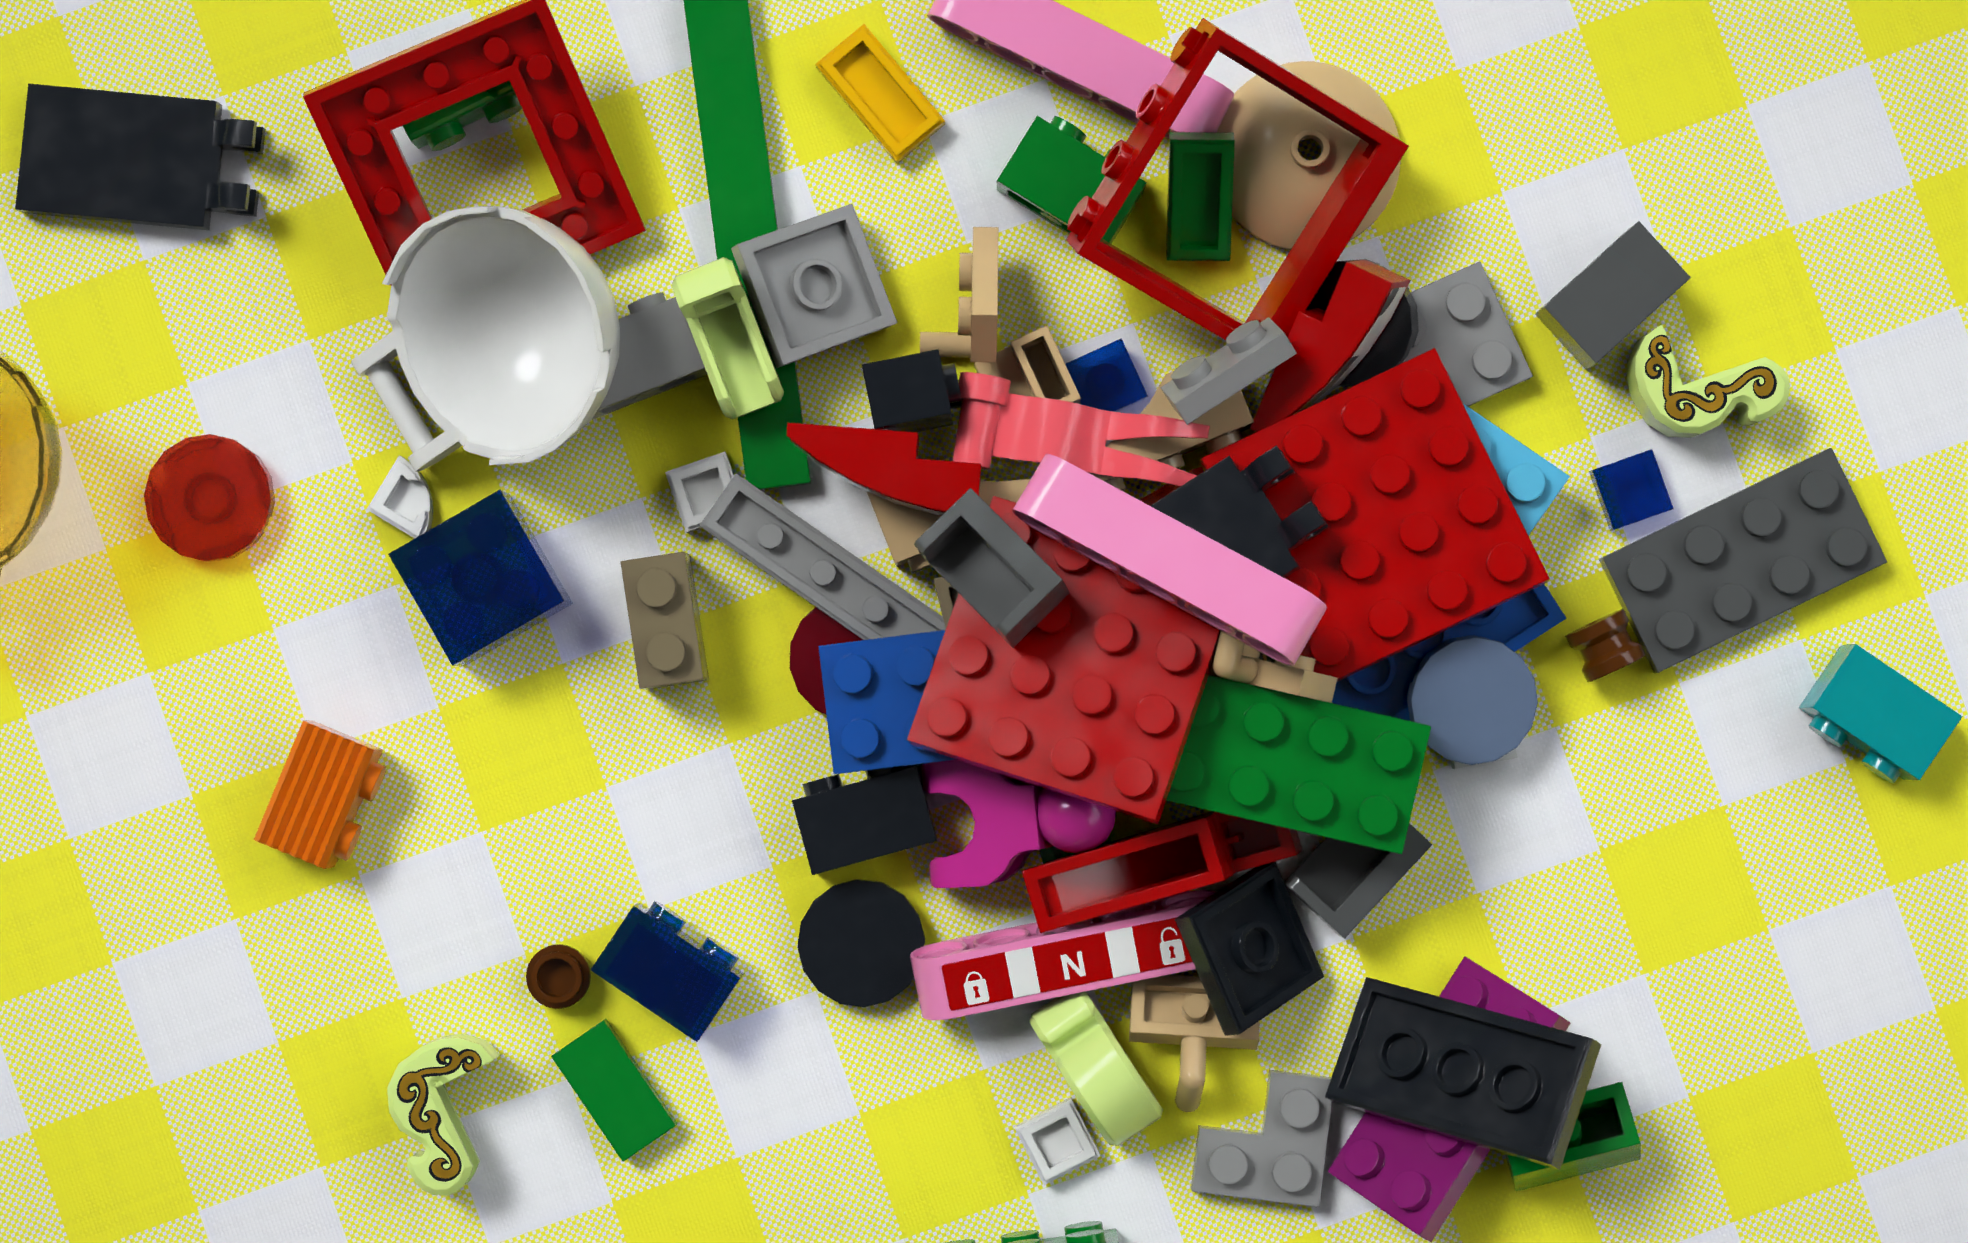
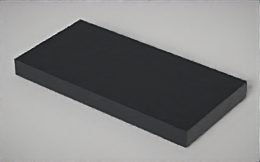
(1464, 1072)

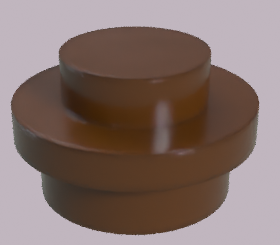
(558, 976)

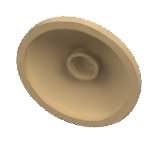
(1271, 181)

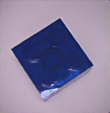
(480, 578)

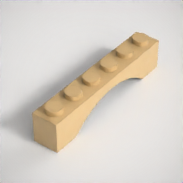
(1226, 421)

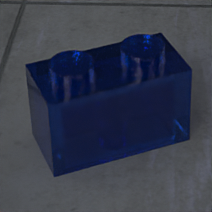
(669, 969)

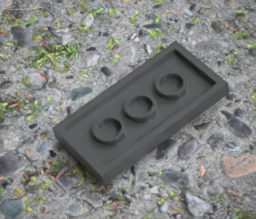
(1743, 560)

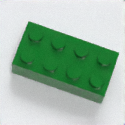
(1302, 764)

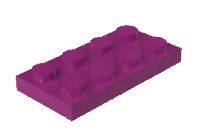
(1416, 1171)

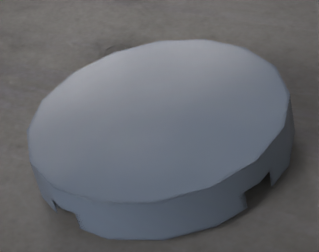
(1473, 698)

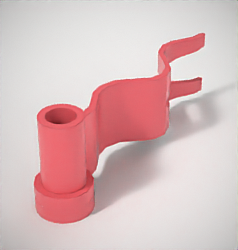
(1029, 427)

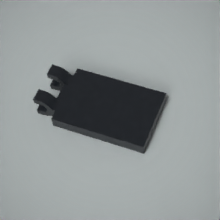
(131, 158)
(1238, 514)

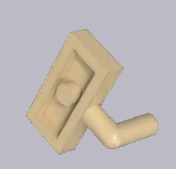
(978, 313)
(1242, 664)
(1180, 1013)

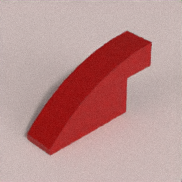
(1153, 866)

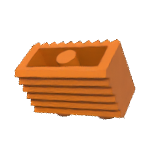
(321, 795)

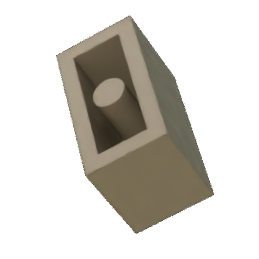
(664, 620)

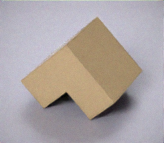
(1033, 368)

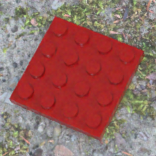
(1410, 509)
(1085, 700)

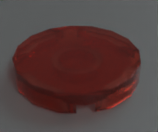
(209, 498)

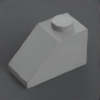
(653, 353)

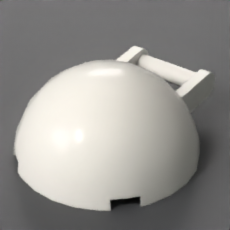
(497, 335)

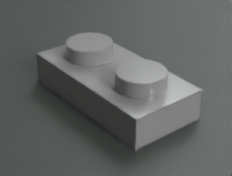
(1208, 381)

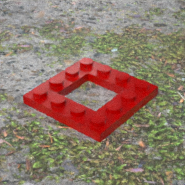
(510, 44)

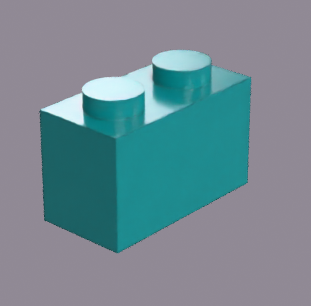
(1879, 714)

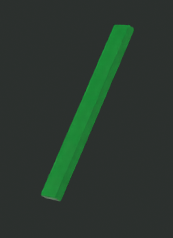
(742, 204)

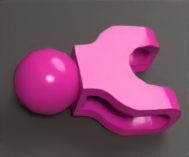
(1009, 823)

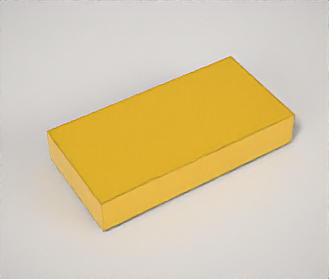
(880, 94)

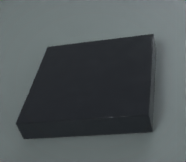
(1249, 948)

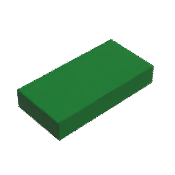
(1200, 196)
(614, 1090)

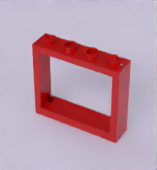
(1320, 240)

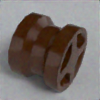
(1605, 645)

